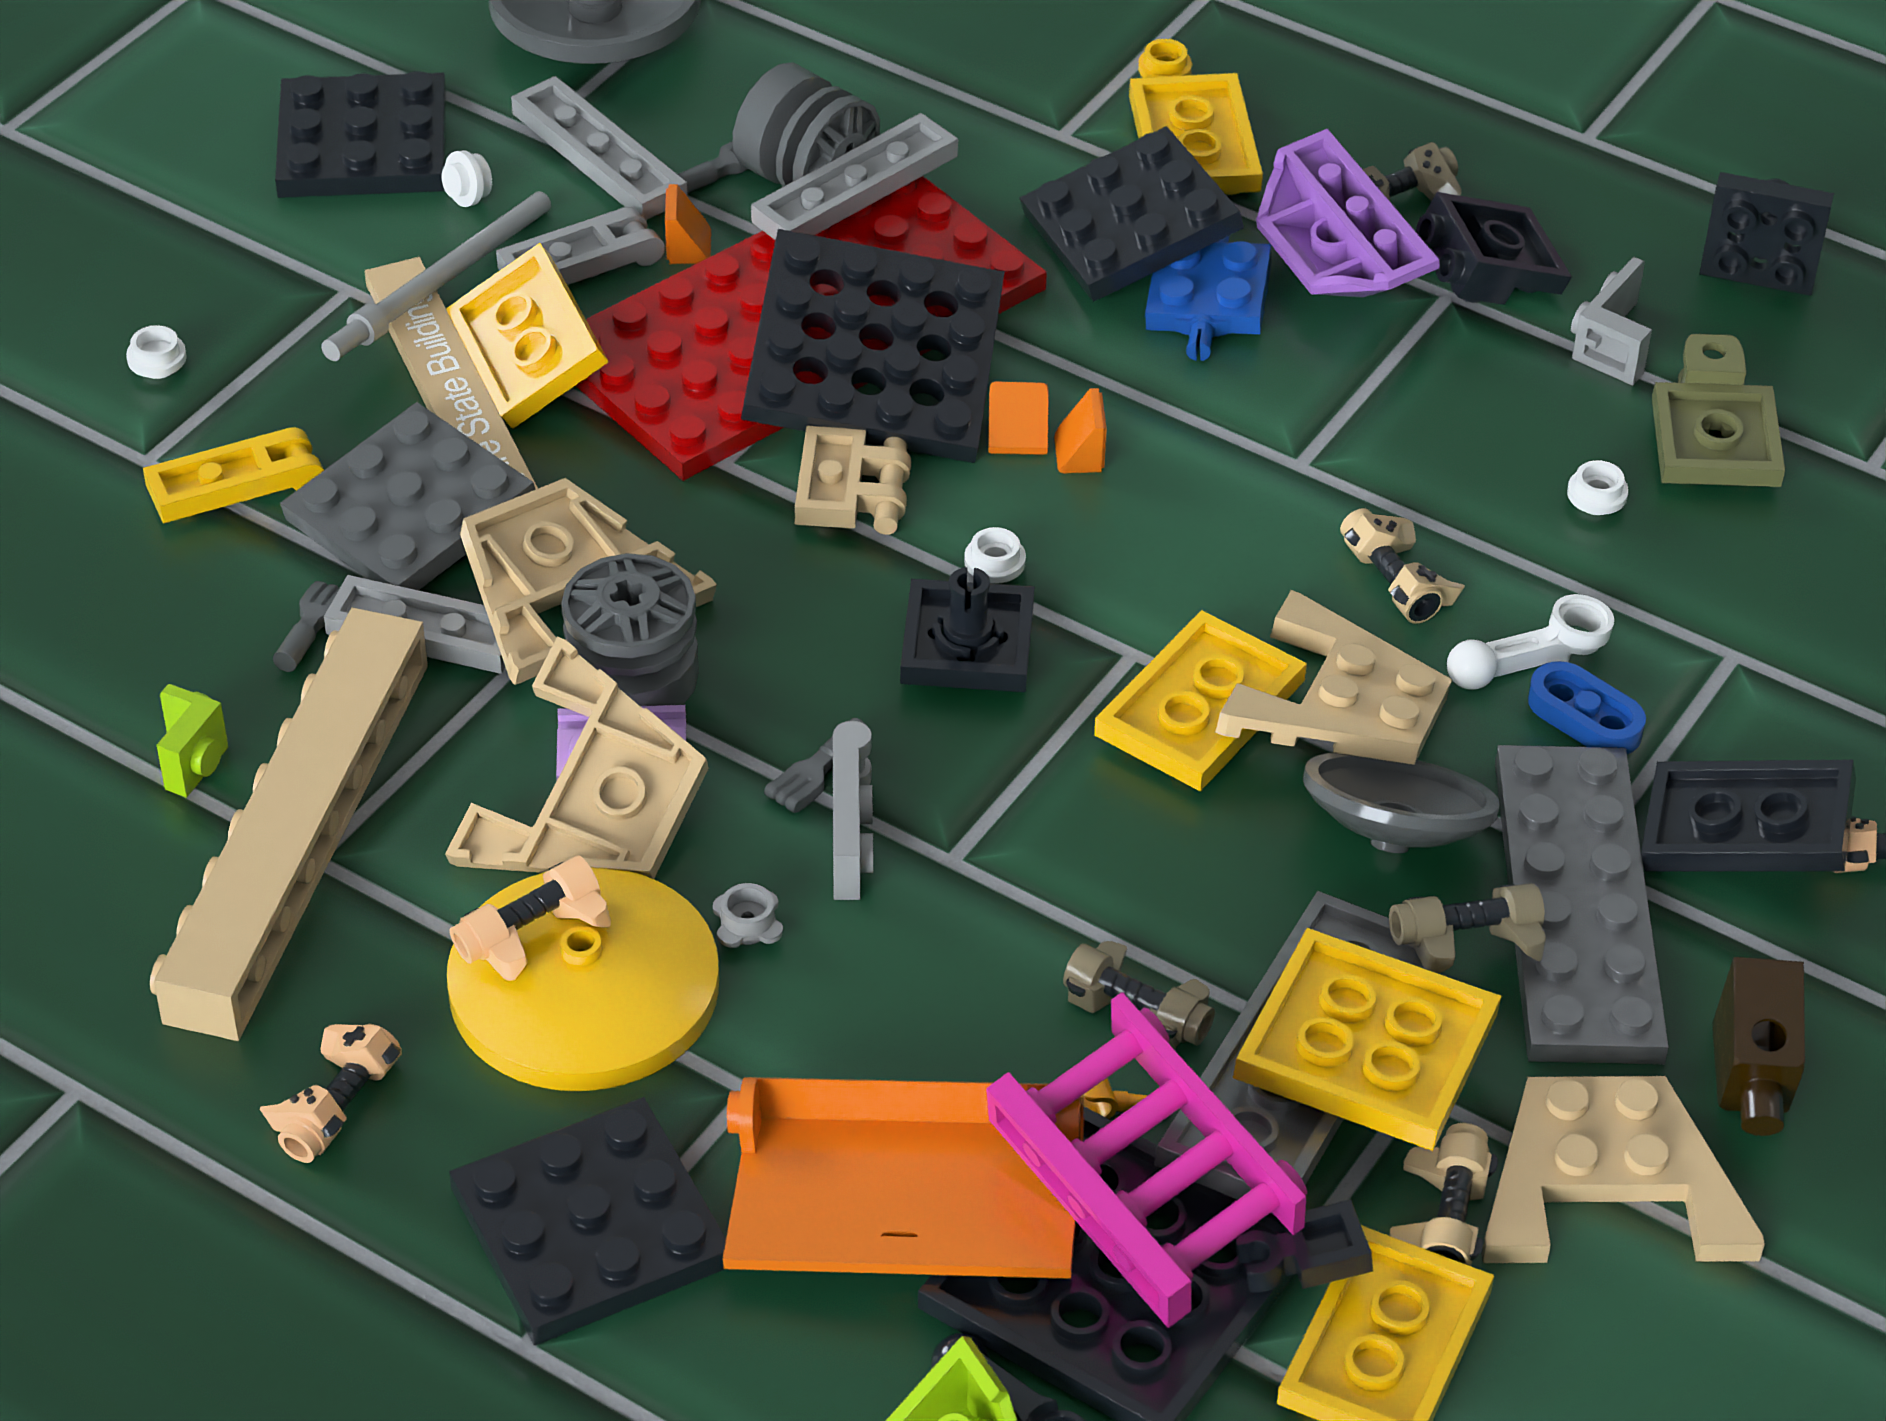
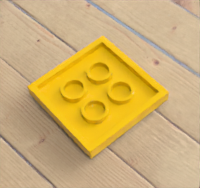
(1368, 1038)

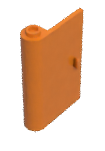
(889, 1182)

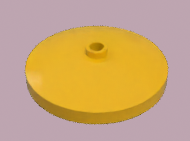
(592, 999)

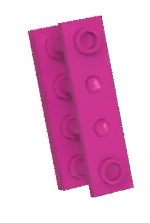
(1119, 1219)

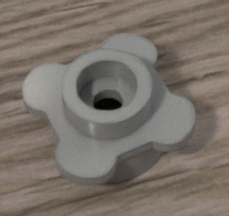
(747, 916)

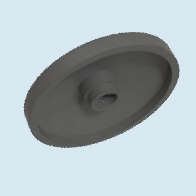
(592, 28)

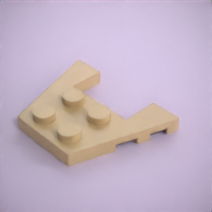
(529, 553)
(1363, 698)
(615, 795)
(1612, 1145)

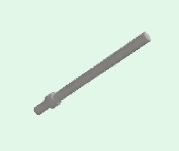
(373, 320)

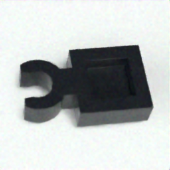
(1320, 1253)

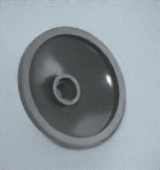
(1400, 801)

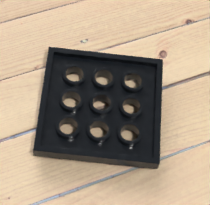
(899, 371)
(1091, 1359)

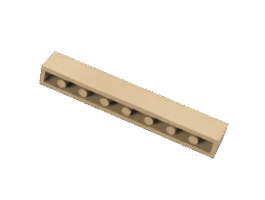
(289, 826)

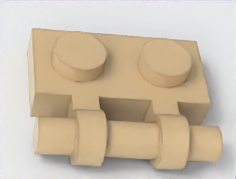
(832, 476)

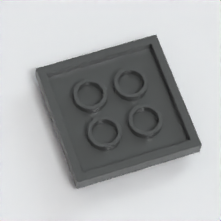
(402, 499)

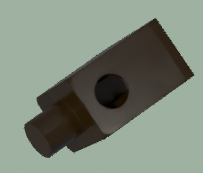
(1760, 1041)

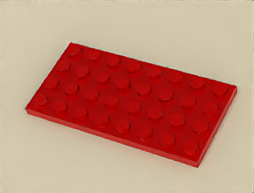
(689, 341)

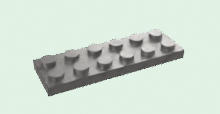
(1577, 839)
(1277, 1123)

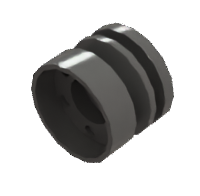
(798, 124)
(636, 626)

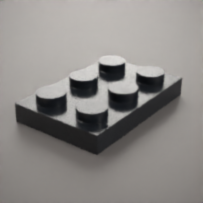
(1749, 816)

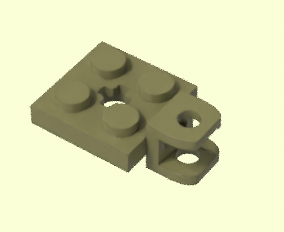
(1714, 397)

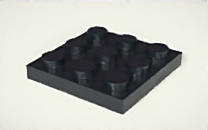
(361, 134)
(1131, 213)
(589, 1220)

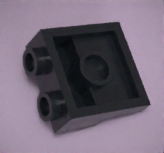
(1490, 249)

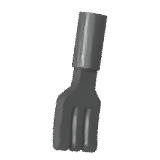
(712, 170)
(302, 635)
(803, 780)

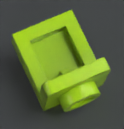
(192, 740)

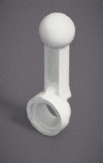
(1476, 663)

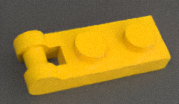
(231, 474)

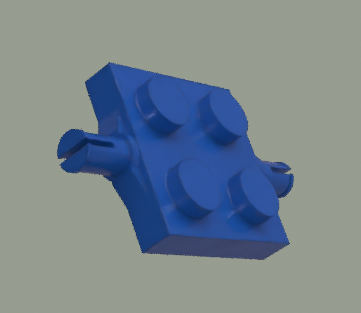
(1211, 294)

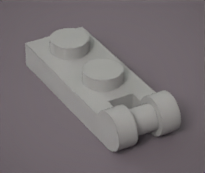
(594, 245)
(851, 808)

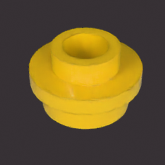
(1164, 59)

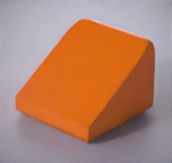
(685, 229)
(1018, 418)
(1082, 436)

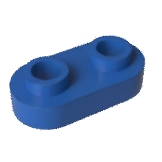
(1586, 707)

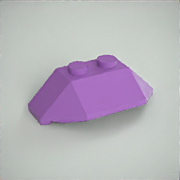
(1337, 223)

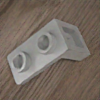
(1604, 334)

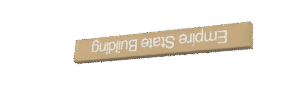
(443, 365)

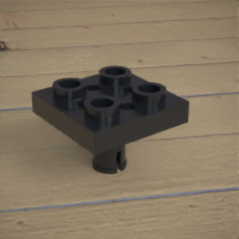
(1766, 224)
(971, 623)

